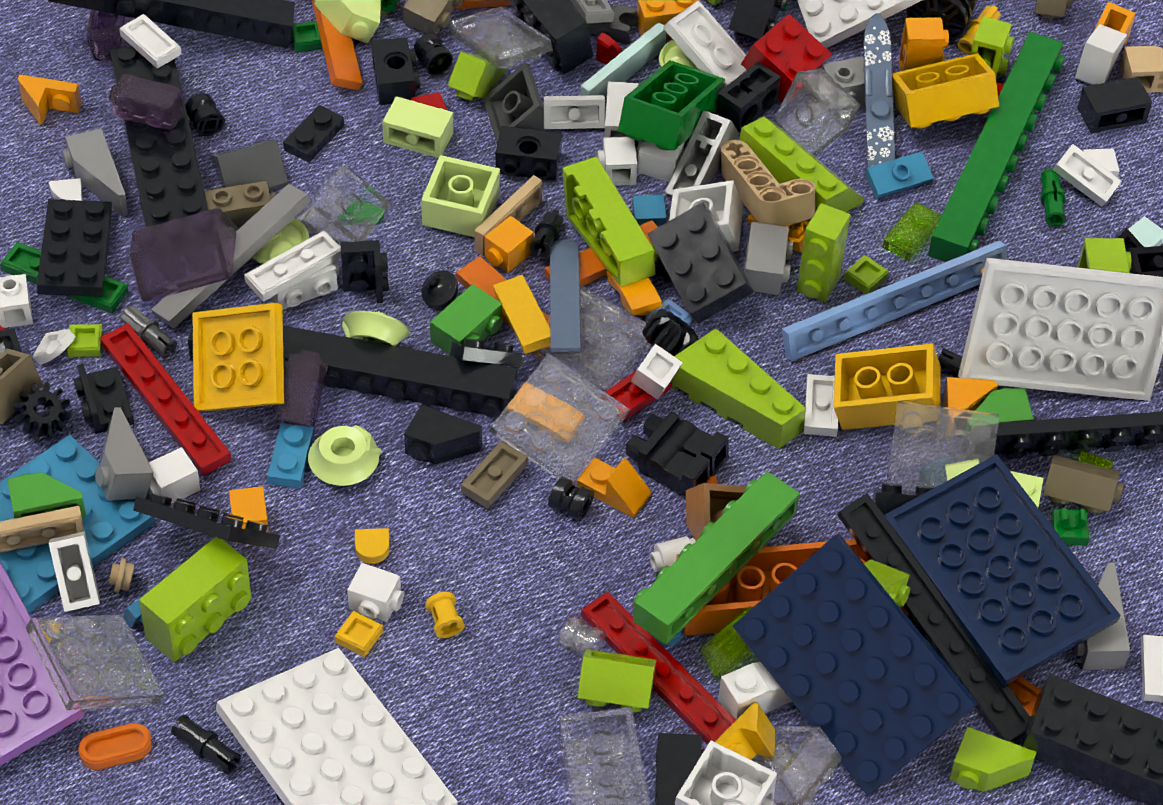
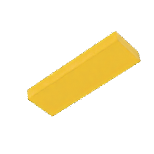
(523, 314)

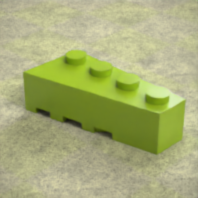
(606, 222)
(738, 389)

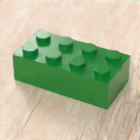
(669, 105)

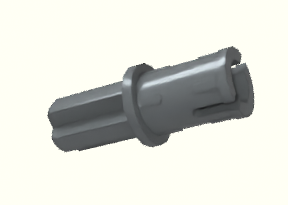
(148, 331)

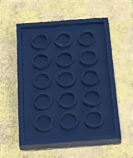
(1002, 569)
(854, 664)

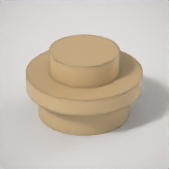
(121, 575)

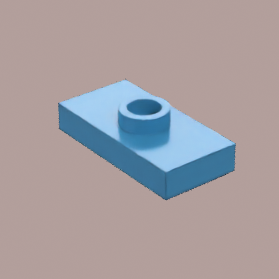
(899, 175)

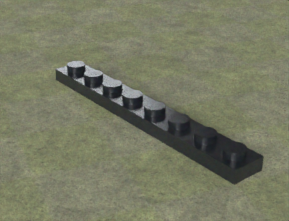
(936, 620)

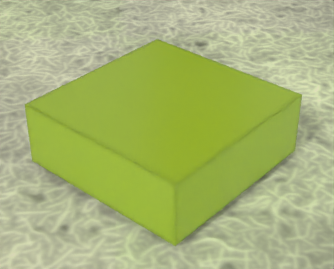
(866, 275)
(87, 340)

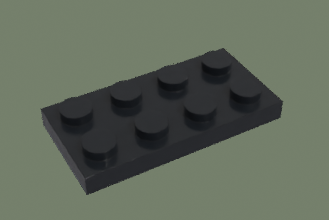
(74, 248)
(207, 520)

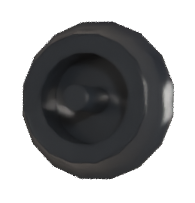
(440, 289)

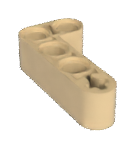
(760, 191)

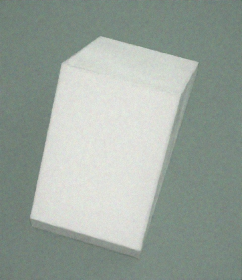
(1100, 55)

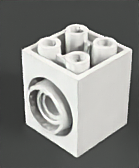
(727, 779)

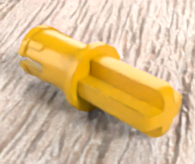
(966, 42)

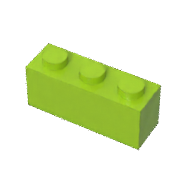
(823, 252)

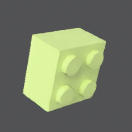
(460, 195)

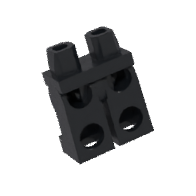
(678, 452)

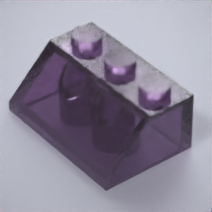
(183, 254)

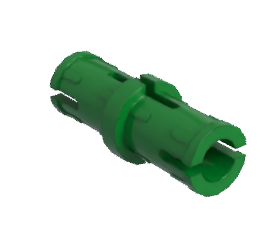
(1052, 197)

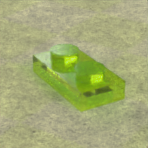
(911, 231)

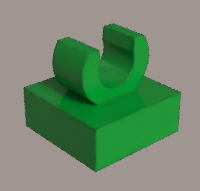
(1071, 526)

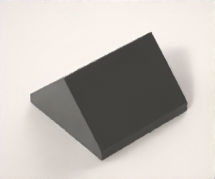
(515, 102)
(251, 165)

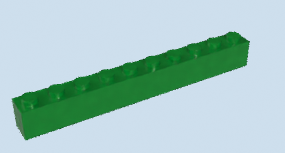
(997, 149)

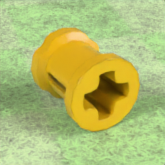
(444, 614)

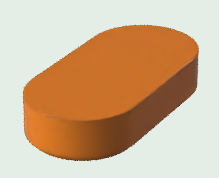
(115, 746)

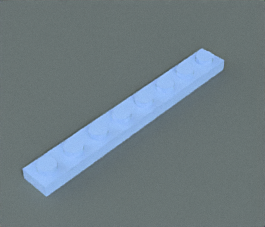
(888, 302)

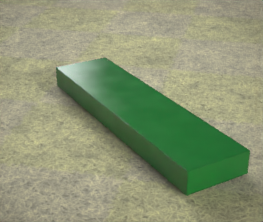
(26, 260)

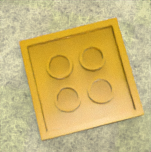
(238, 357)

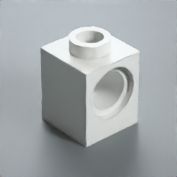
(656, 371)

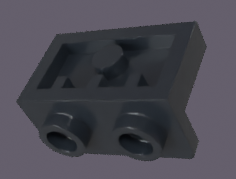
(364, 267)
(102, 393)

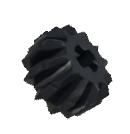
(669, 332)
(28, 408)

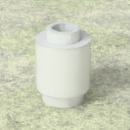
(666, 552)

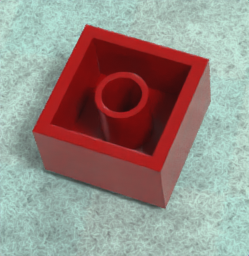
(786, 51)

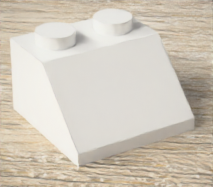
(721, 200)

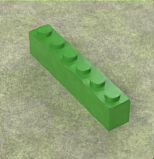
(715, 557)

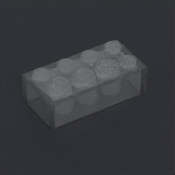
(602, 758)

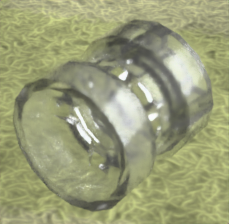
(579, 637)

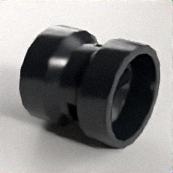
(433, 55)
(204, 114)
(571, 498)

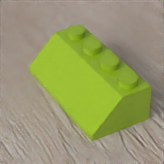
(791, 161)

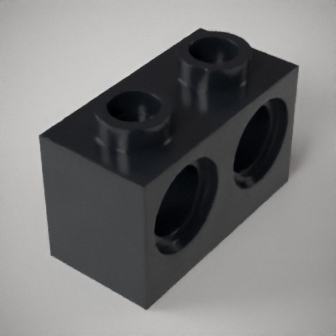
(749, 95)

